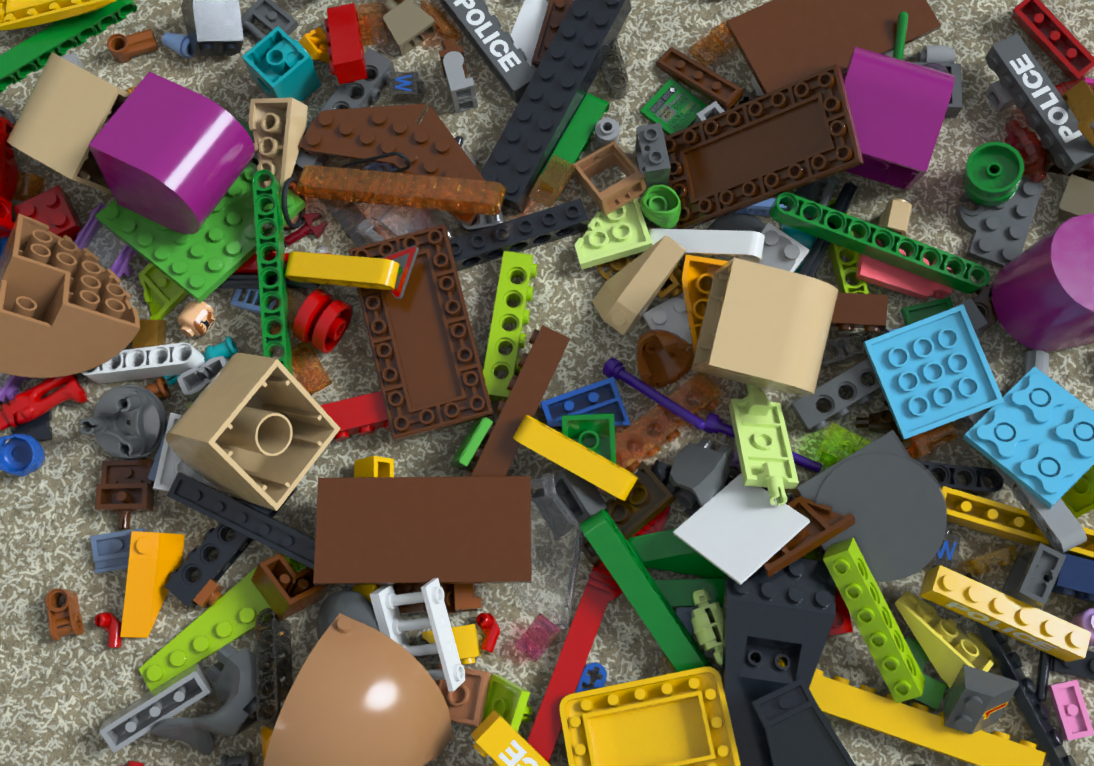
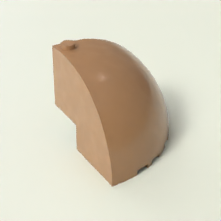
(58, 306)
(360, 705)

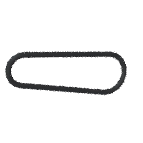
(380, 157)

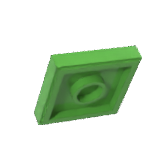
(471, 442)

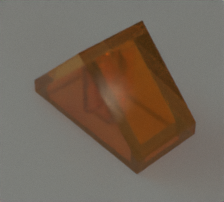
(371, 23)

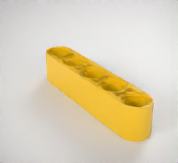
(342, 270)
(575, 457)

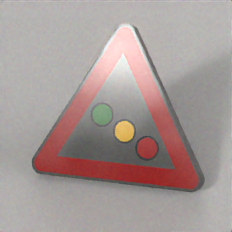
(406, 261)

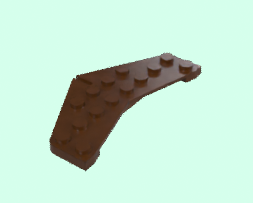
(387, 129)

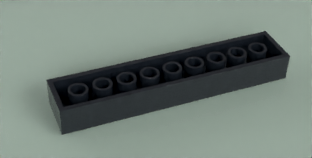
(554, 96)

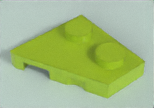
(160, 292)

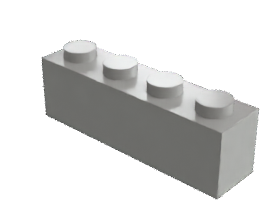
(155, 706)

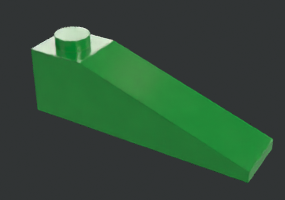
(669, 553)

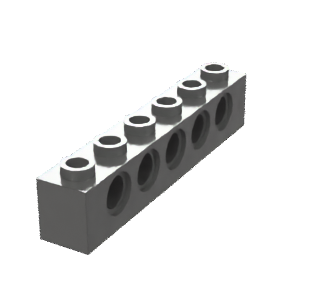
(370, 91)

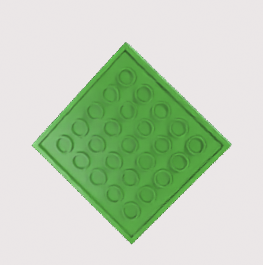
(212, 254)

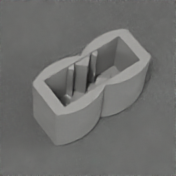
(196, 379)

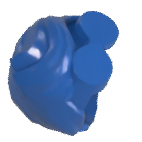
(20, 454)

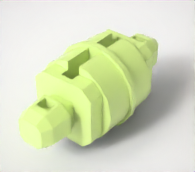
(709, 625)

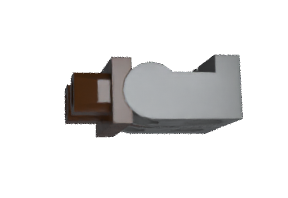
(455, 70)

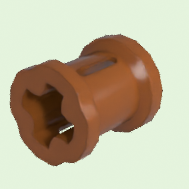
(159, 388)

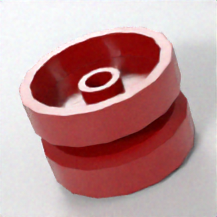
(322, 320)

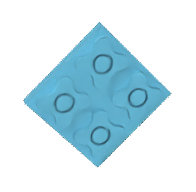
(933, 372)
(1038, 437)

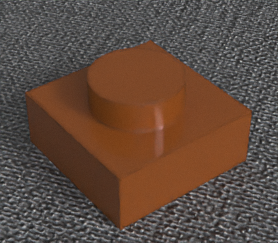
(209, 594)

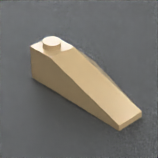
(277, 132)
(634, 287)

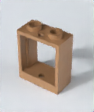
(619, 193)

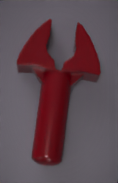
(306, 229)

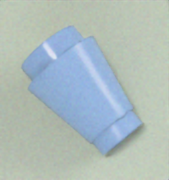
(178, 43)

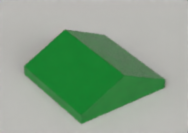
(593, 432)

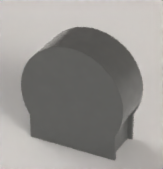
(894, 506)

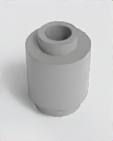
(936, 54)
(606, 132)

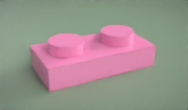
(1070, 710)

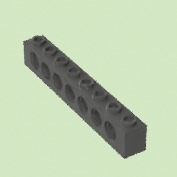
(806, 409)

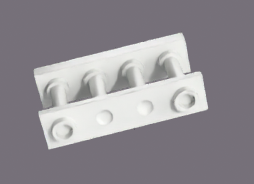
(389, 621)

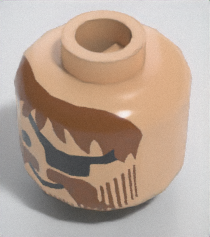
(196, 319)

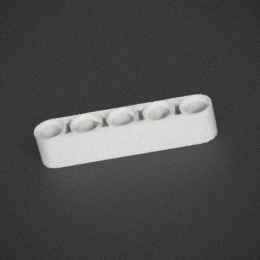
(715, 243)
(155, 360)

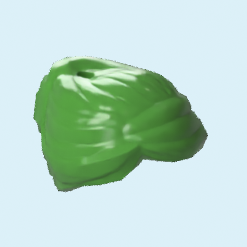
(661, 206)

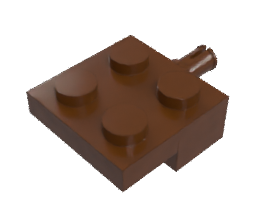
(125, 489)

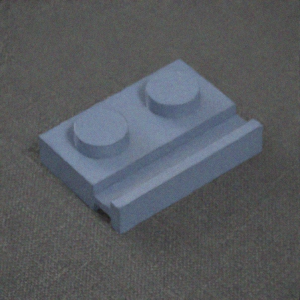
(111, 550)

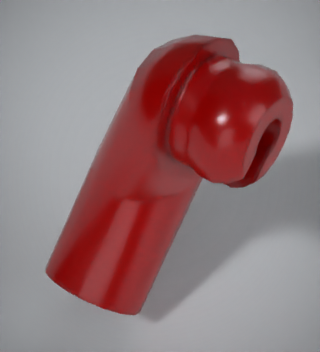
(111, 626)
(490, 629)

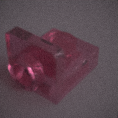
(537, 638)

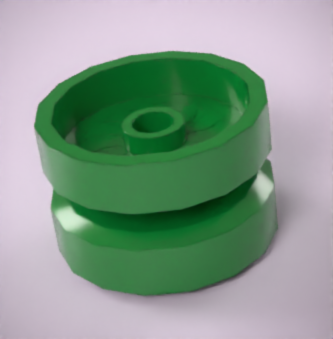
(993, 173)

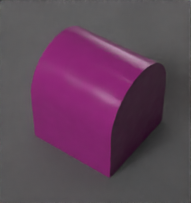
(895, 115)
(171, 154)
(1049, 289)

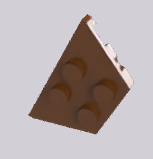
(822, 527)

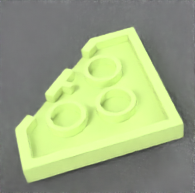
(613, 236)

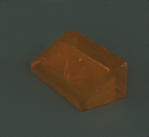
(443, 24)

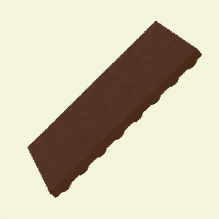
(802, 37)
(763, 148)
(424, 340)
(423, 530)

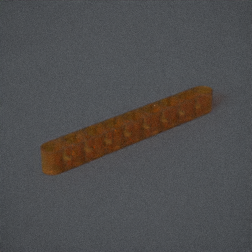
(401, 189)

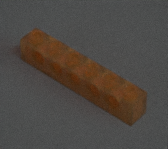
(698, 386)

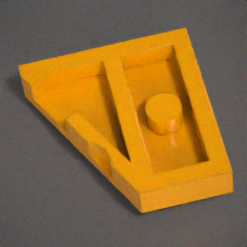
(316, 44)

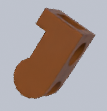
(465, 598)

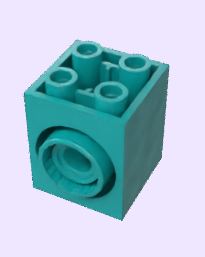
(282, 67)

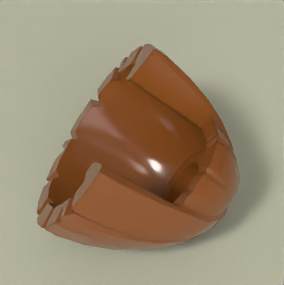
(663, 357)

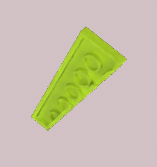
(215, 628)

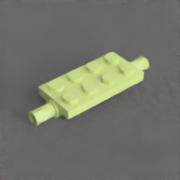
(763, 444)

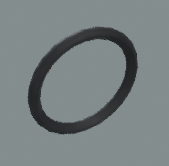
(284, 204)

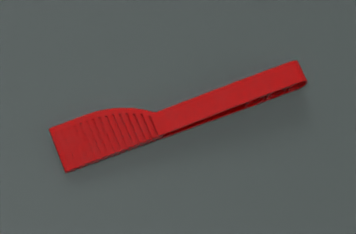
(597, 594)

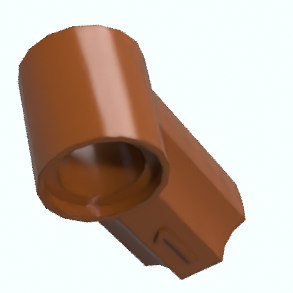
(131, 45)

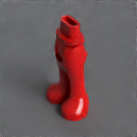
(30, 406)

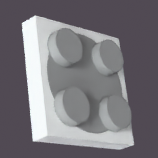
(782, 250)

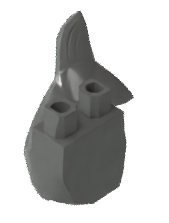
(699, 474)
(235, 688)

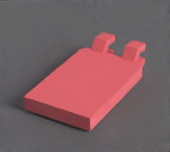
(899, 280)

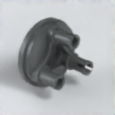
(127, 422)

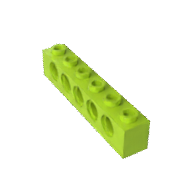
(512, 266)
(874, 620)

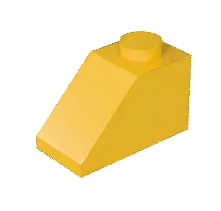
(466, 642)

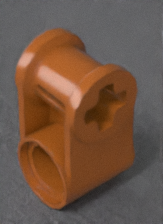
(68, 615)

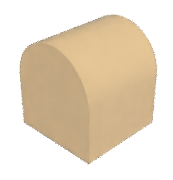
(64, 118)
(765, 327)
(253, 431)

